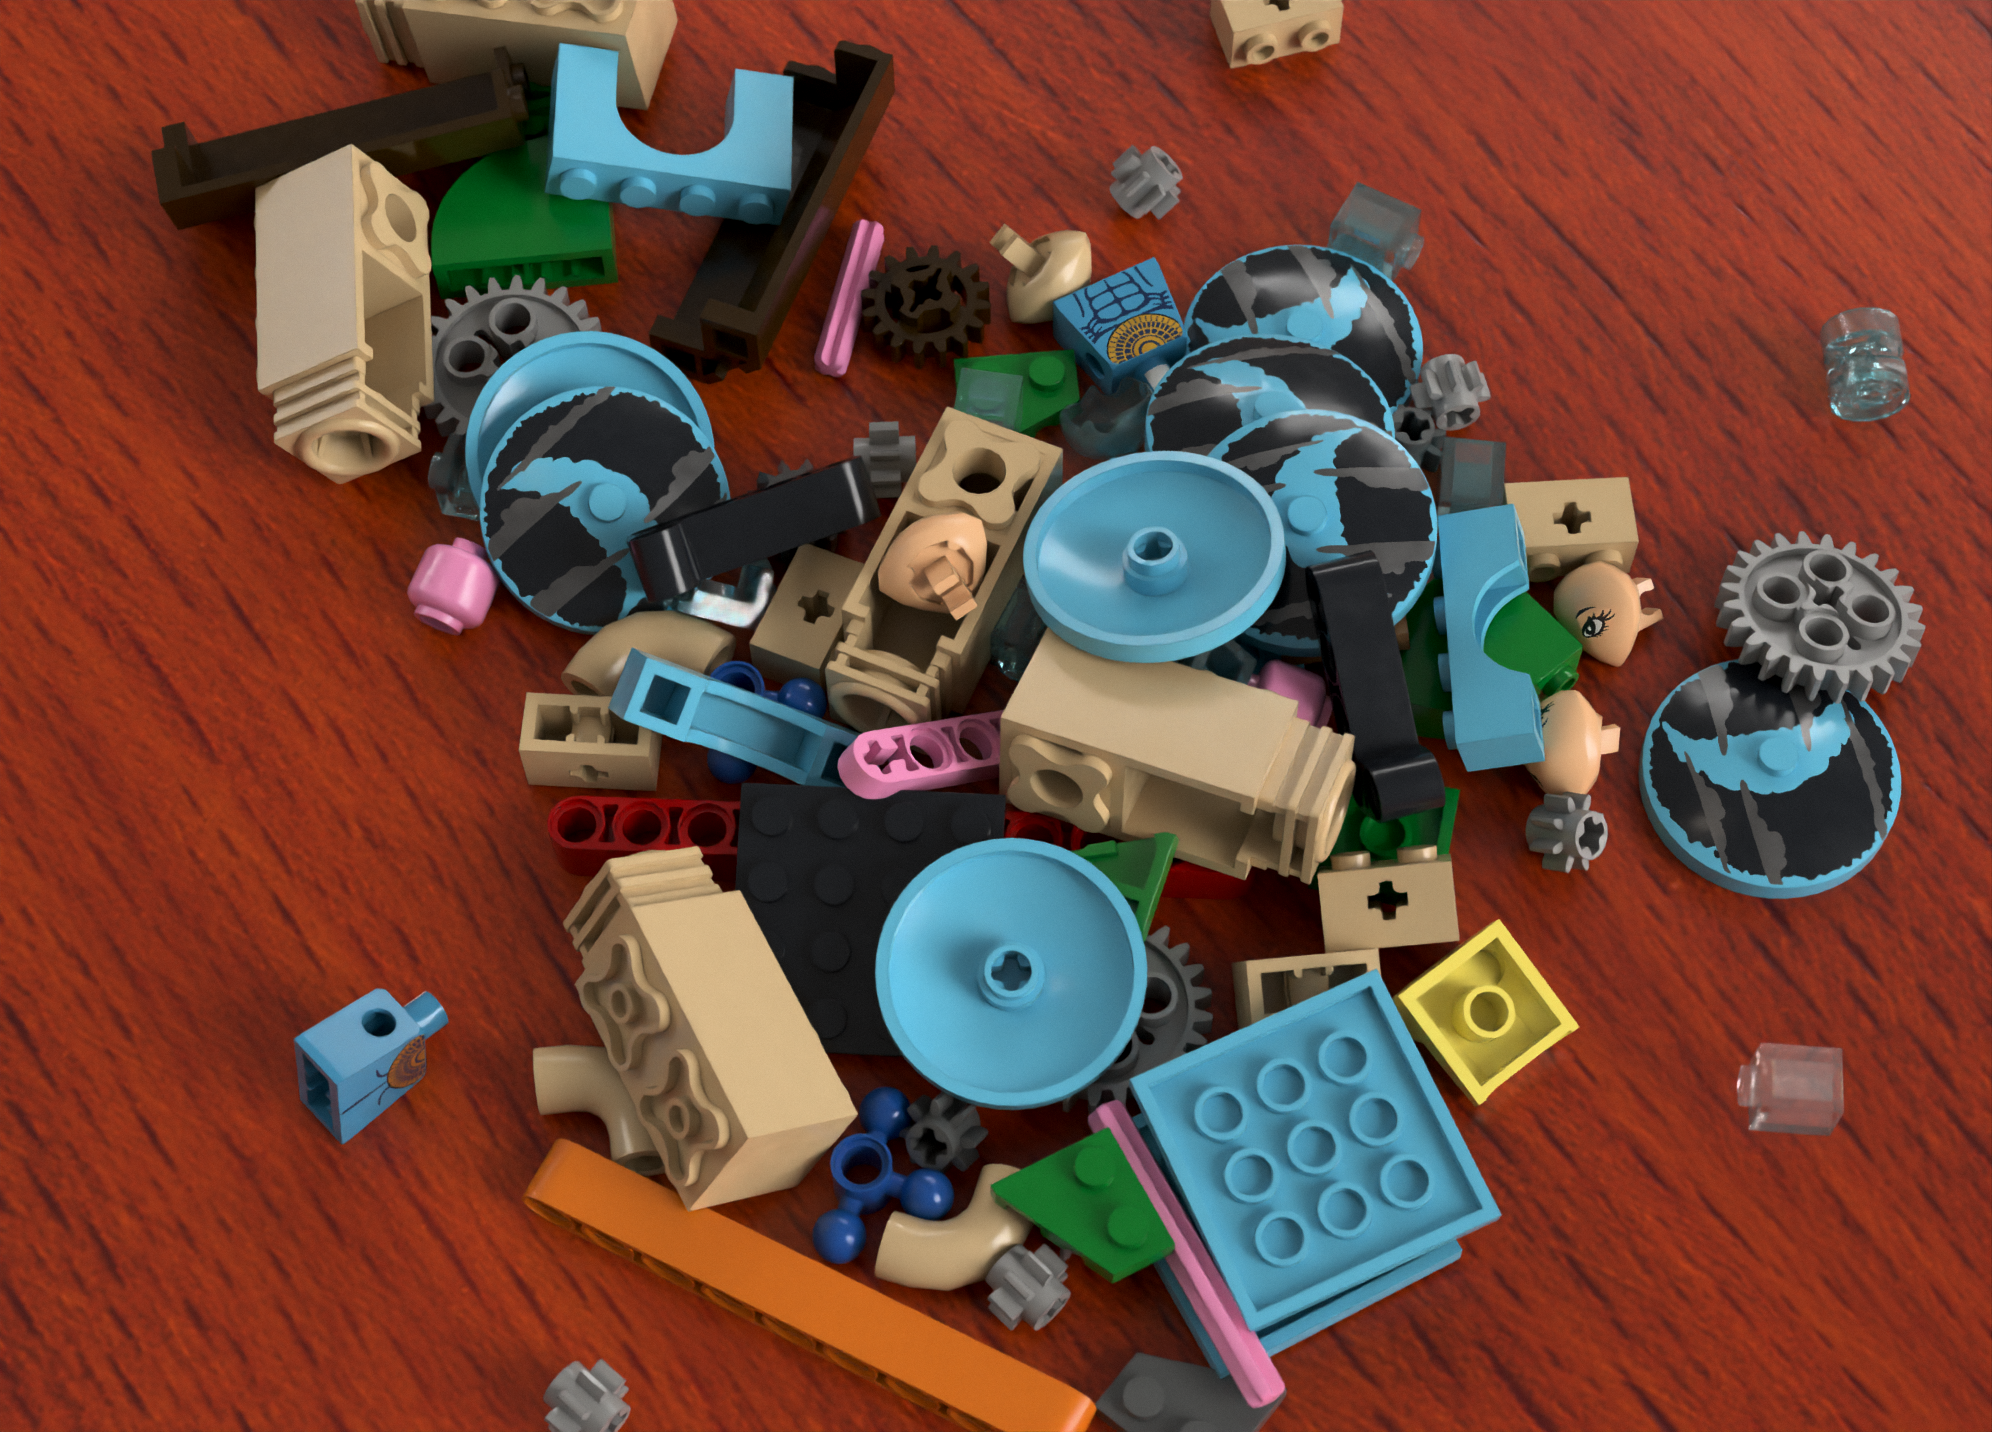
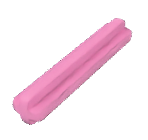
(845, 305)

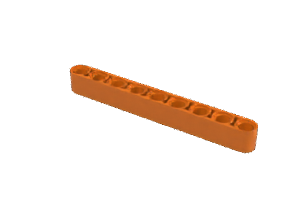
(799, 1298)

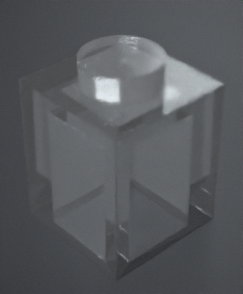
(1793, 1089)

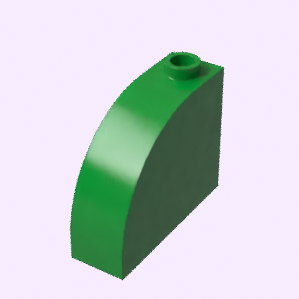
(506, 225)
(1517, 638)

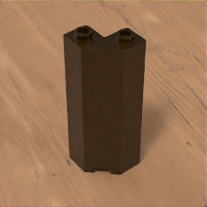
(400, 132)
(758, 268)

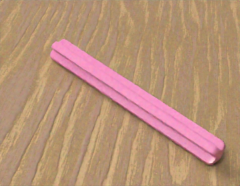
(1194, 1266)

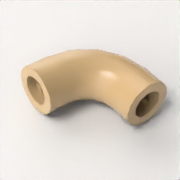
(664, 634)
(585, 1081)
(953, 1250)

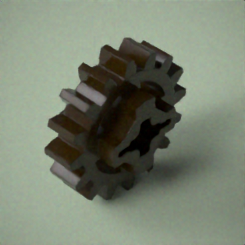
(926, 307)

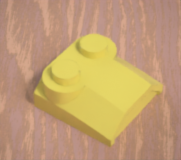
(1483, 1011)

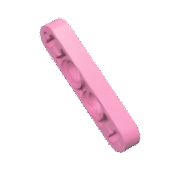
(939, 739)

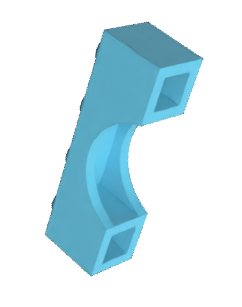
(1494, 707)
(729, 720)

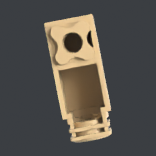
(459, 36)
(343, 313)
(918, 663)
(1176, 754)
(704, 1029)

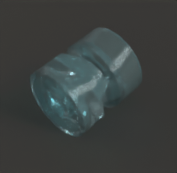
(1865, 364)

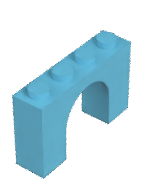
(602, 161)

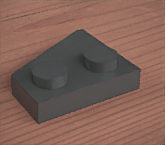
(1178, 1397)

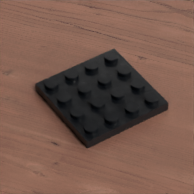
(825, 877)

